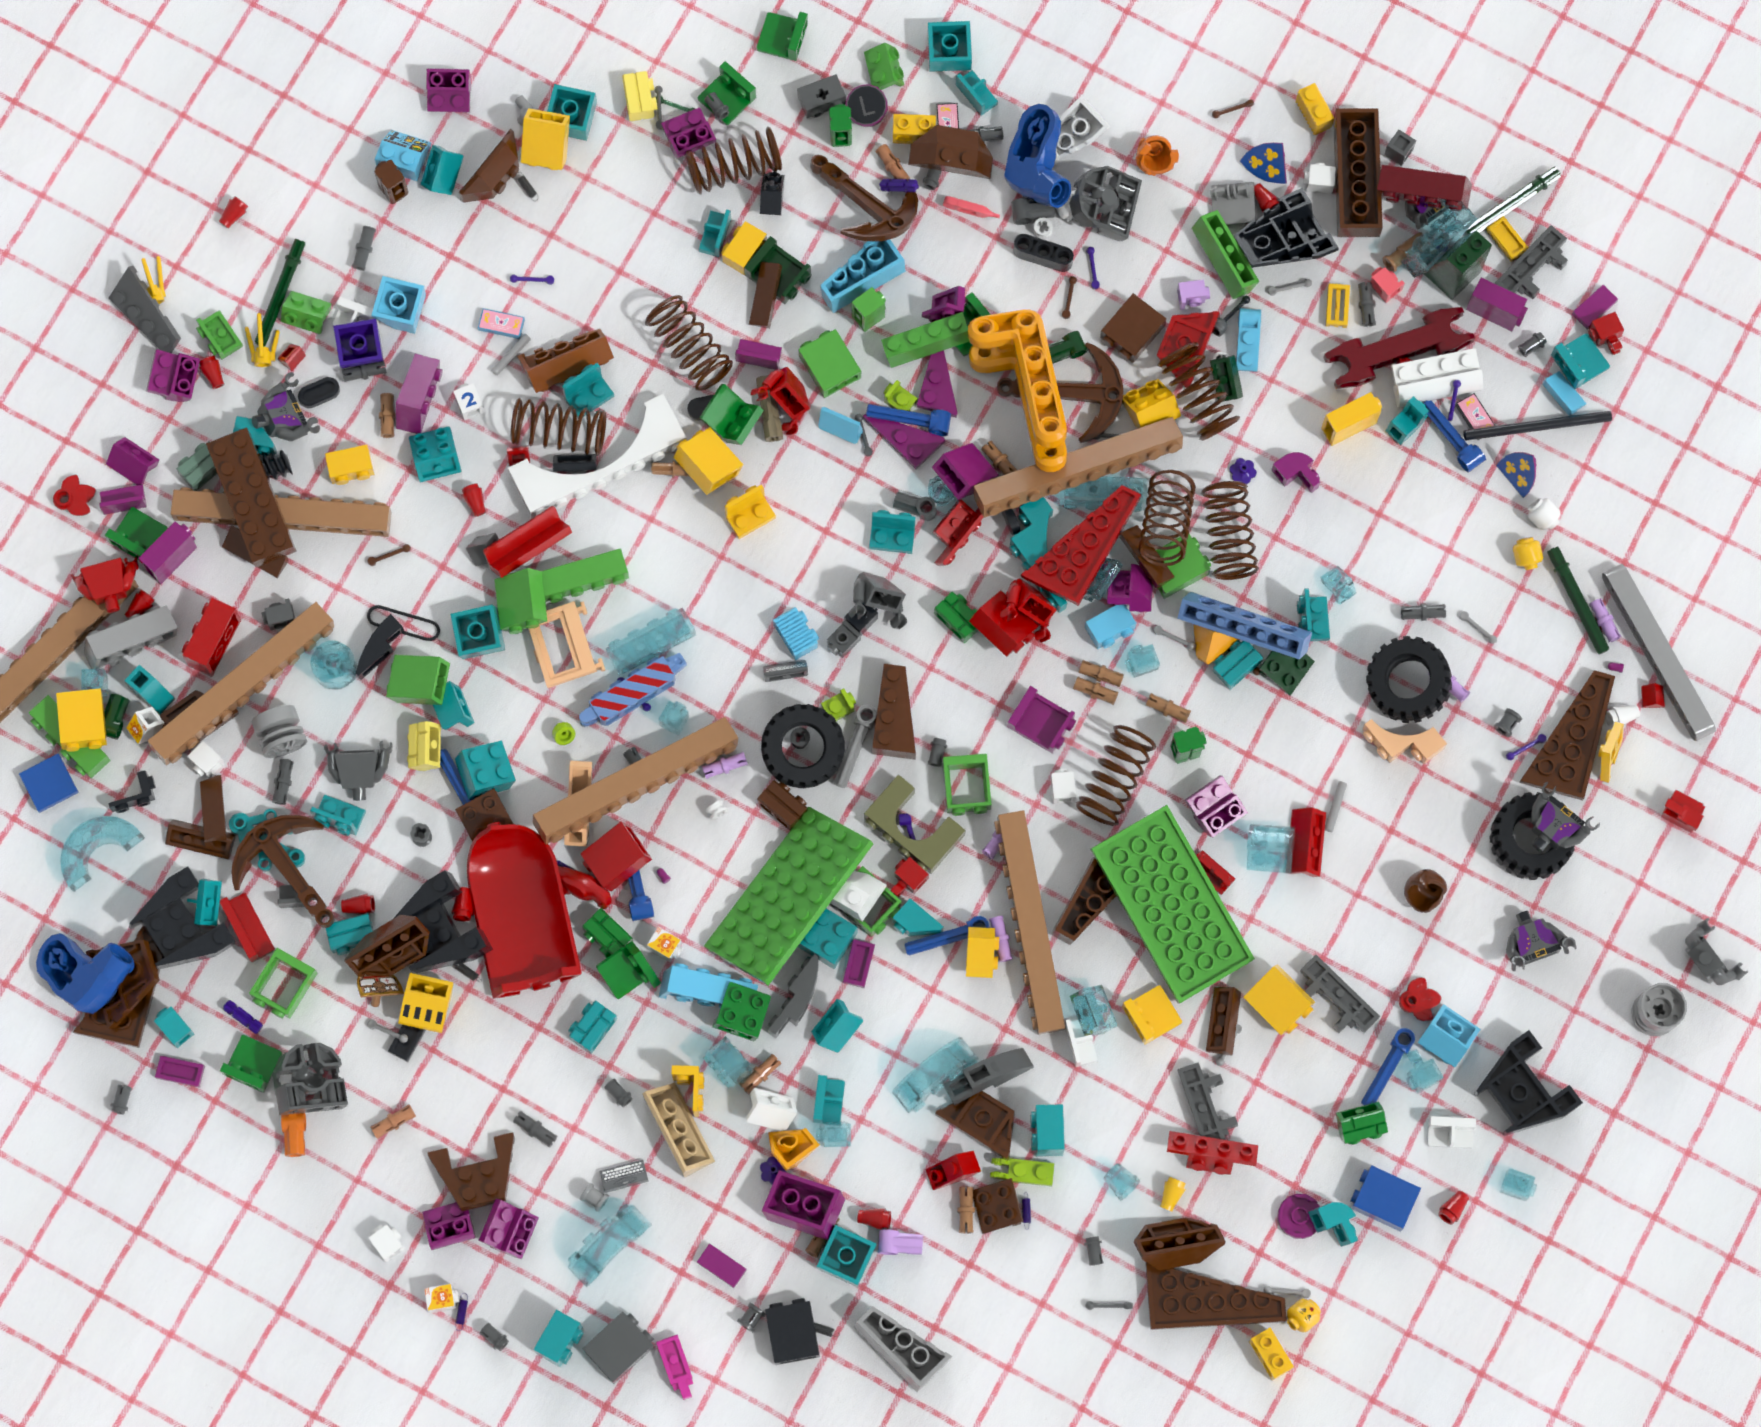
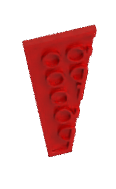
(1080, 554)

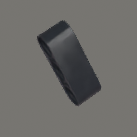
(1035, 245)

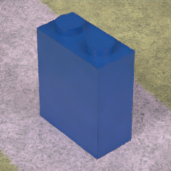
(1385, 1198)

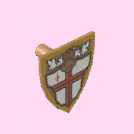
(378, 986)

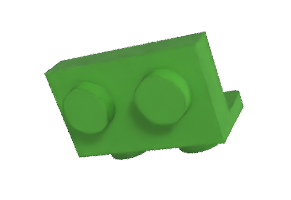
(884, 66)
(305, 312)
(219, 334)

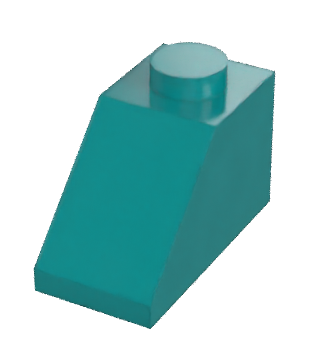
(915, 921)

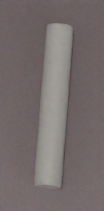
(519, 345)
(1332, 817)

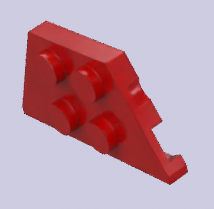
(1183, 331)

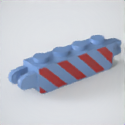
(633, 691)

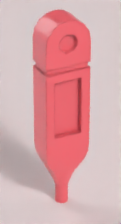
(968, 207)

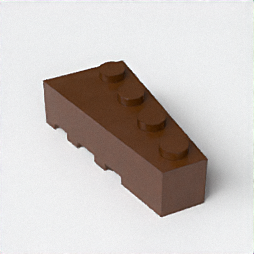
(894, 721)
(1085, 904)

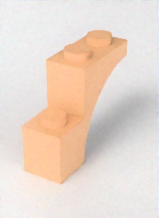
(1392, 745)
(579, 778)

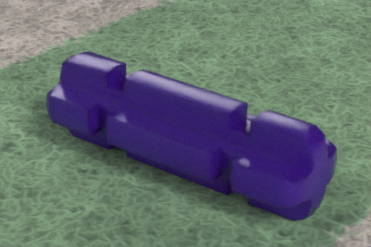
(898, 185)
(242, 1016)

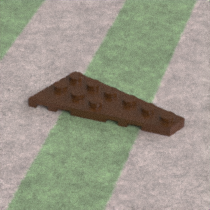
(1572, 746)
(131, 1029)
(1193, 1301)

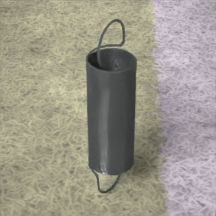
(527, 186)
(467, 971)
(824, 1330)

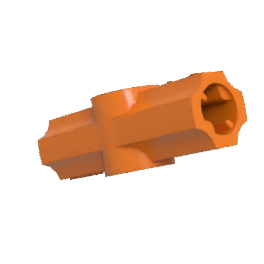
(293, 1128)

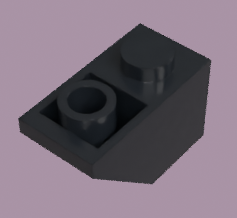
(772, 194)

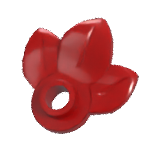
(77, 496)
(1423, 999)

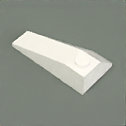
(1079, 128)
(858, 894)

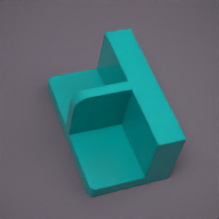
(976, 92)
(441, 170)
(715, 233)
(454, 708)
(207, 902)
(836, 1027)
(828, 1100)

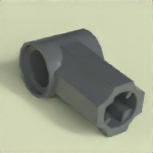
(1026, 211)
(913, 504)

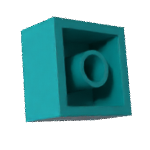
(949, 46)
(578, 105)
(477, 632)
(485, 769)
(829, 938)
(1049, 1130)
(846, 1256)
(559, 1338)

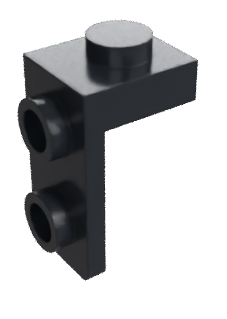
(147, 785)

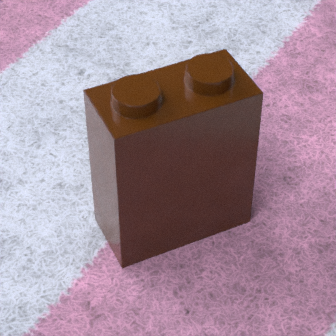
(1132, 328)

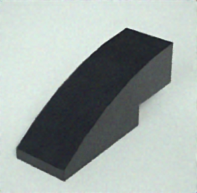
(378, 646)

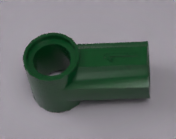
(1069, 346)
(114, 715)

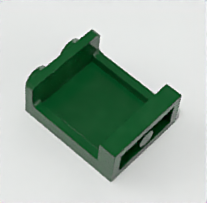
(792, 273)

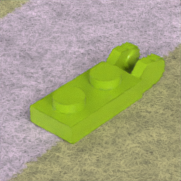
(1025, 1171)

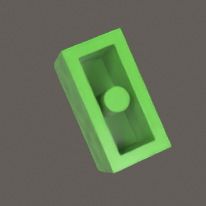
(869, 308)

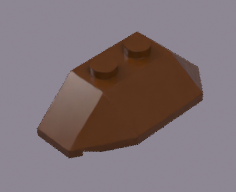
(952, 151)
(494, 172)
(389, 947)
(1178, 1242)

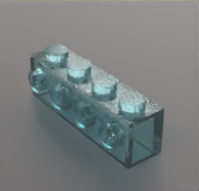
(1437, 241)
(1093, 493)
(650, 641)

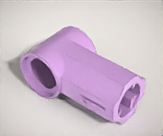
(893, 1242)

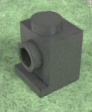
(278, 615)
(843, 648)

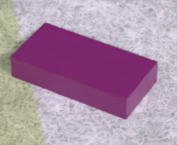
(1595, 306)
(858, 963)
(180, 1071)
(721, 1265)

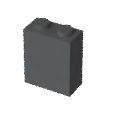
(619, 1346)

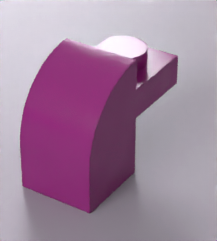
(1294, 466)

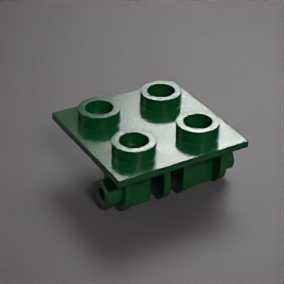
(1285, 670)

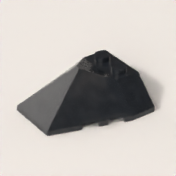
(1285, 234)

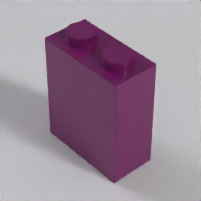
(1497, 305)
(964, 469)
(168, 552)

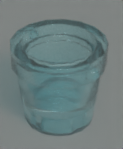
(939, 492)
(1121, 1181)

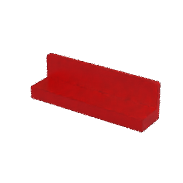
(526, 542)

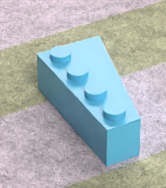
(869, 268)
(698, 985)

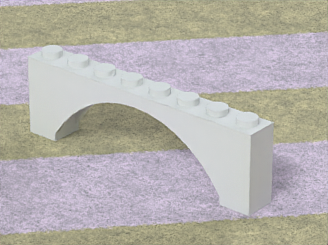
(656, 438)

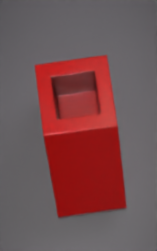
(953, 1170)

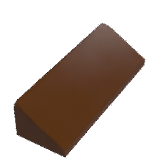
(765, 294)
(235, 544)
(1157, 574)
(213, 809)
(191, 837)
(1223, 1020)

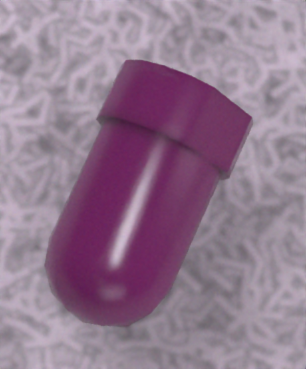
(1616, 667)
(663, 875)

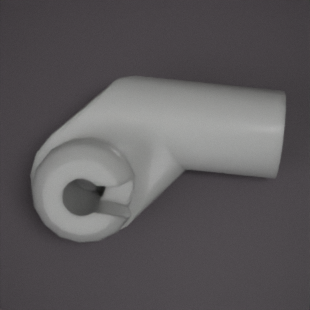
(523, 104)

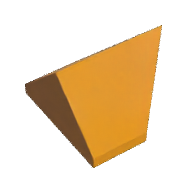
(1211, 643)
(792, 1146)

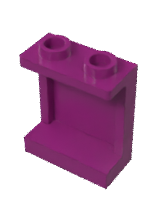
(1041, 721)

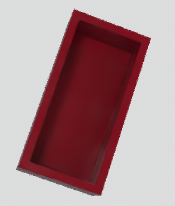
(1424, 187)

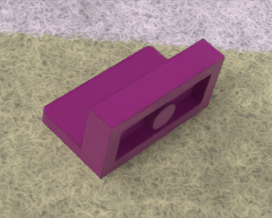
(758, 354)
(131, 460)
(122, 499)

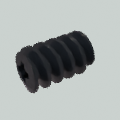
(277, 465)

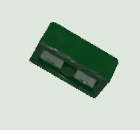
(1227, 373)

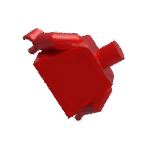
(788, 393)
(107, 581)
(1031, 603)

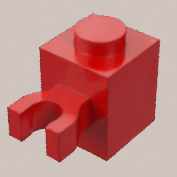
(1607, 330)
(909, 876)

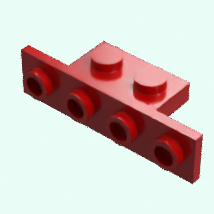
(955, 530)
(1211, 1153)

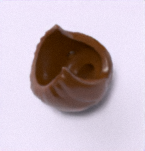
(1425, 890)

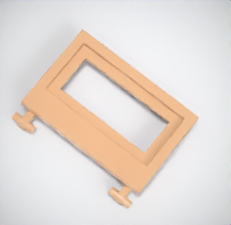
(577, 644)

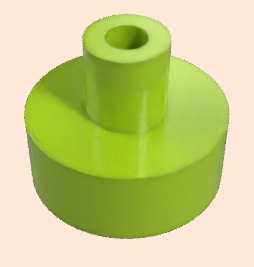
(563, 733)

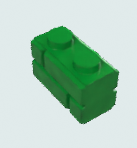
(840, 125)
(956, 616)
(1187, 744)
(605, 933)
(1362, 1123)

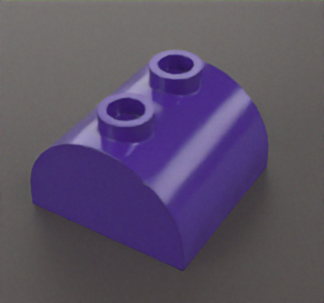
(358, 343)

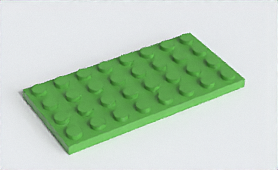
(788, 895)
(1172, 904)

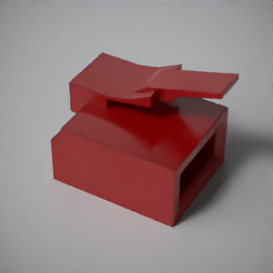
(1683, 811)

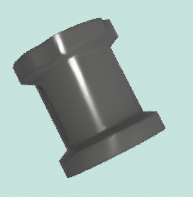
(1508, 722)
(799, 732)
(425, 830)
(744, 1321)

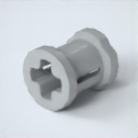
(594, 1197)

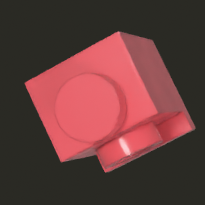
(1386, 283)

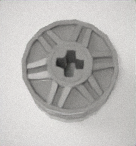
(279, 731)
(1671, 1008)

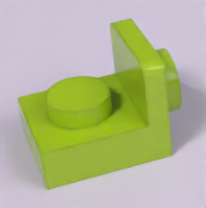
(898, 397)
(840, 705)

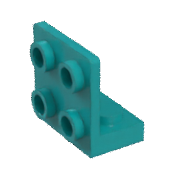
(1580, 360)
(587, 389)
(434, 454)
(892, 532)
(1314, 616)
(339, 815)

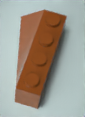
(565, 359)

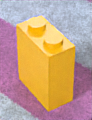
(545, 139)
(1351, 418)
(707, 460)
(81, 719)
(1279, 1000)

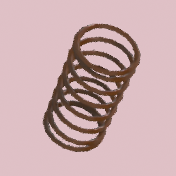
(698, 179)
(694, 339)
(601, 426)
(1215, 426)
(1188, 500)
(1235, 528)
(1086, 801)

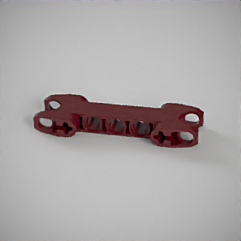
(1364, 359)

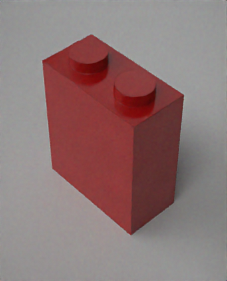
(1004, 635)
(615, 856)

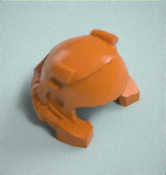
(1155, 155)

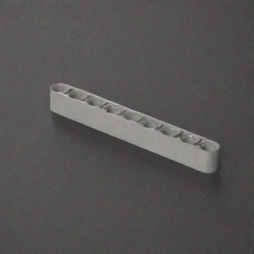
(1658, 652)

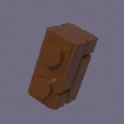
(391, 181)
(782, 804)

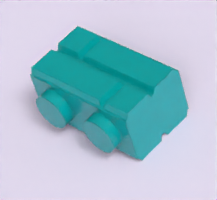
(1237, 663)
(348, 933)
(592, 1026)

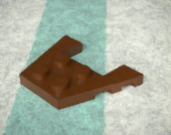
(135, 985)
(479, 1182)

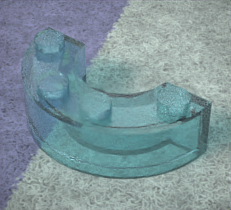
(87, 838)
(932, 1073)
(607, 1243)

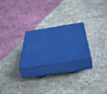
(48, 783)

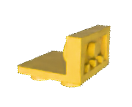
(748, 511)
(1151, 1014)
(684, 1076)

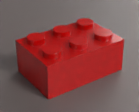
(211, 636)

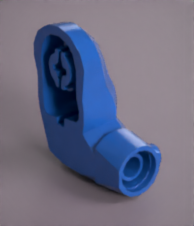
(1034, 156)
(79, 979)

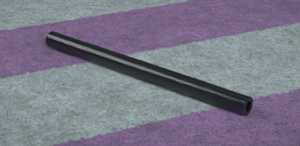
(1538, 425)

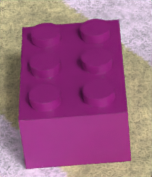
(803, 1205)

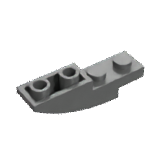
(802, 990)
(988, 1072)

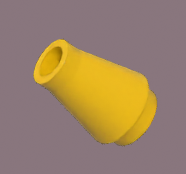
(1172, 1193)

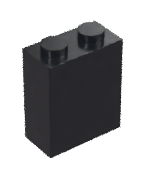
(792, 1331)

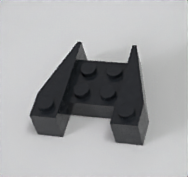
(173, 927)
(445, 943)
(1520, 1091)

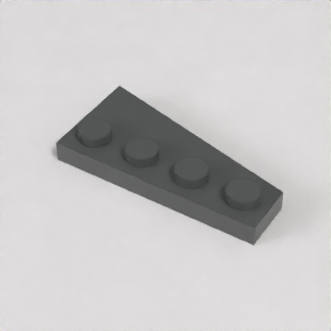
(137, 304)

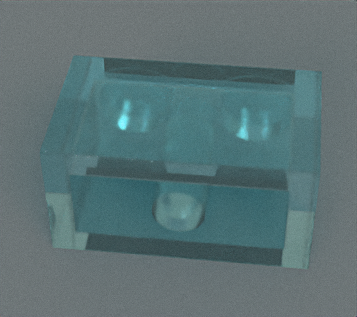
(1093, 1010)

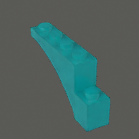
(1032, 541)

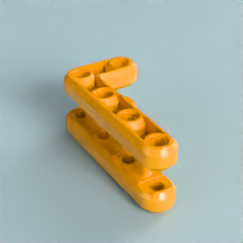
(1025, 350)

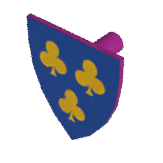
(1266, 162)
(1519, 470)

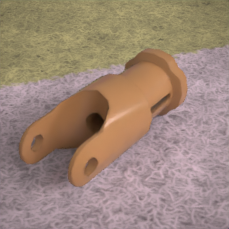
(1394, 260)

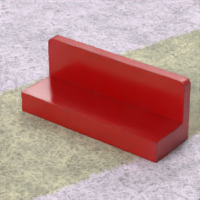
(1308, 840)
(247, 926)

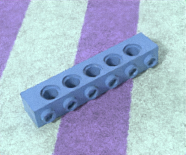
(1244, 625)

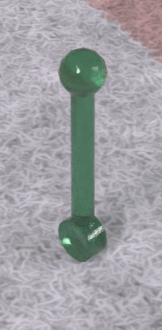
(663, 101)

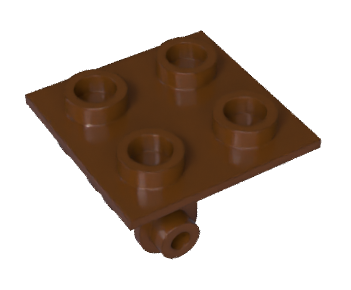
(481, 812)
(997, 1206)

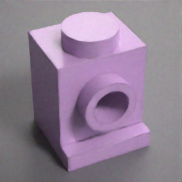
(1192, 293)

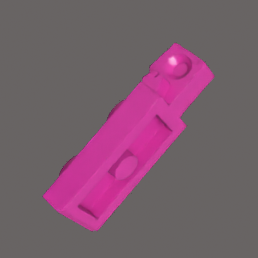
(676, 1365)

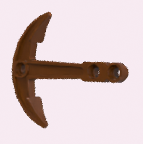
(890, 222)
(1088, 392)
(275, 829)

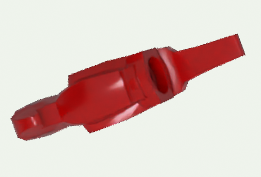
(583, 887)

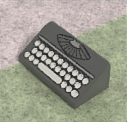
(785, 670)
(624, 1176)

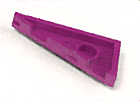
(937, 387)
(908, 441)

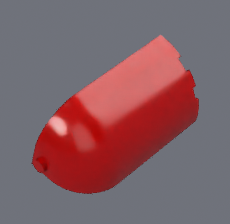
(520, 910)

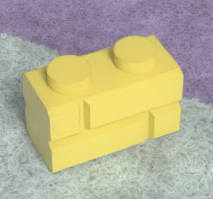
(638, 95)
(424, 746)

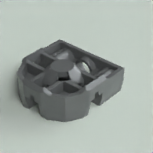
(1120, 187)
(292, 1095)

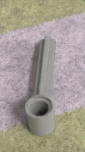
(855, 745)

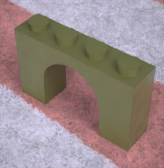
(926, 852)

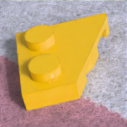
(1610, 750)

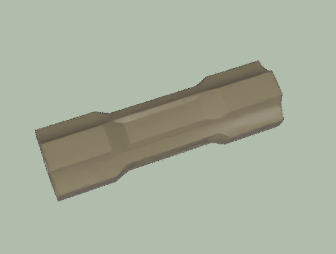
(771, 420)

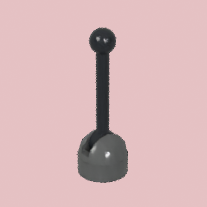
(1221, 324)

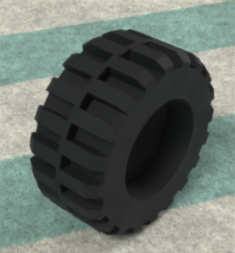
(1397, 653)
(802, 716)
(1511, 854)

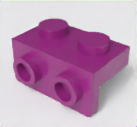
(946, 304)

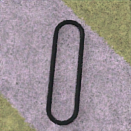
(408, 615)

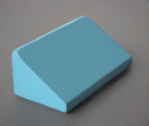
(1564, 393)
(840, 425)

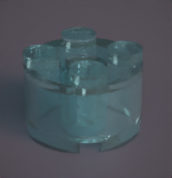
(345, 668)
(729, 1062)

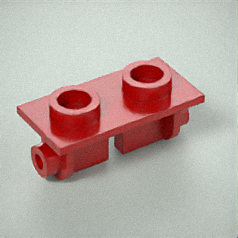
(1217, 874)

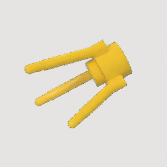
(153, 290)
(262, 356)

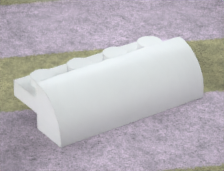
(1434, 376)

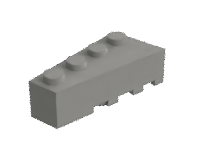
(129, 637)
(901, 1347)

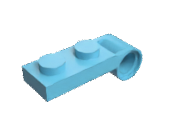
(1248, 339)

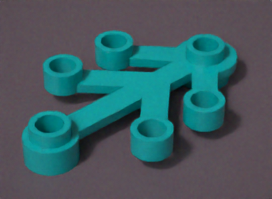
(248, 825)

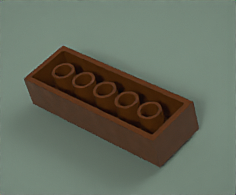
(1357, 172)
(251, 497)

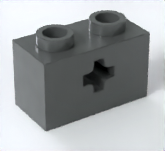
(811, 94)

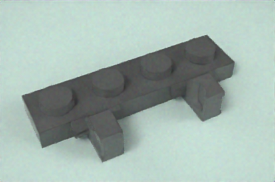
(1543, 250)
(1351, 1006)
(1198, 1091)

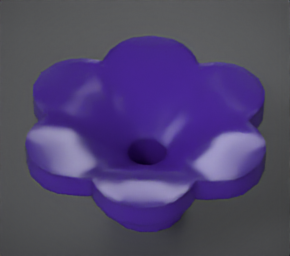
(1240, 474)
(765, 1167)

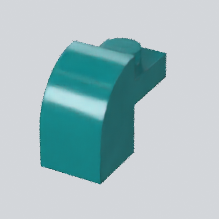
(1407, 421)
(1335, 1216)

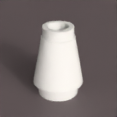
(1622, 714)

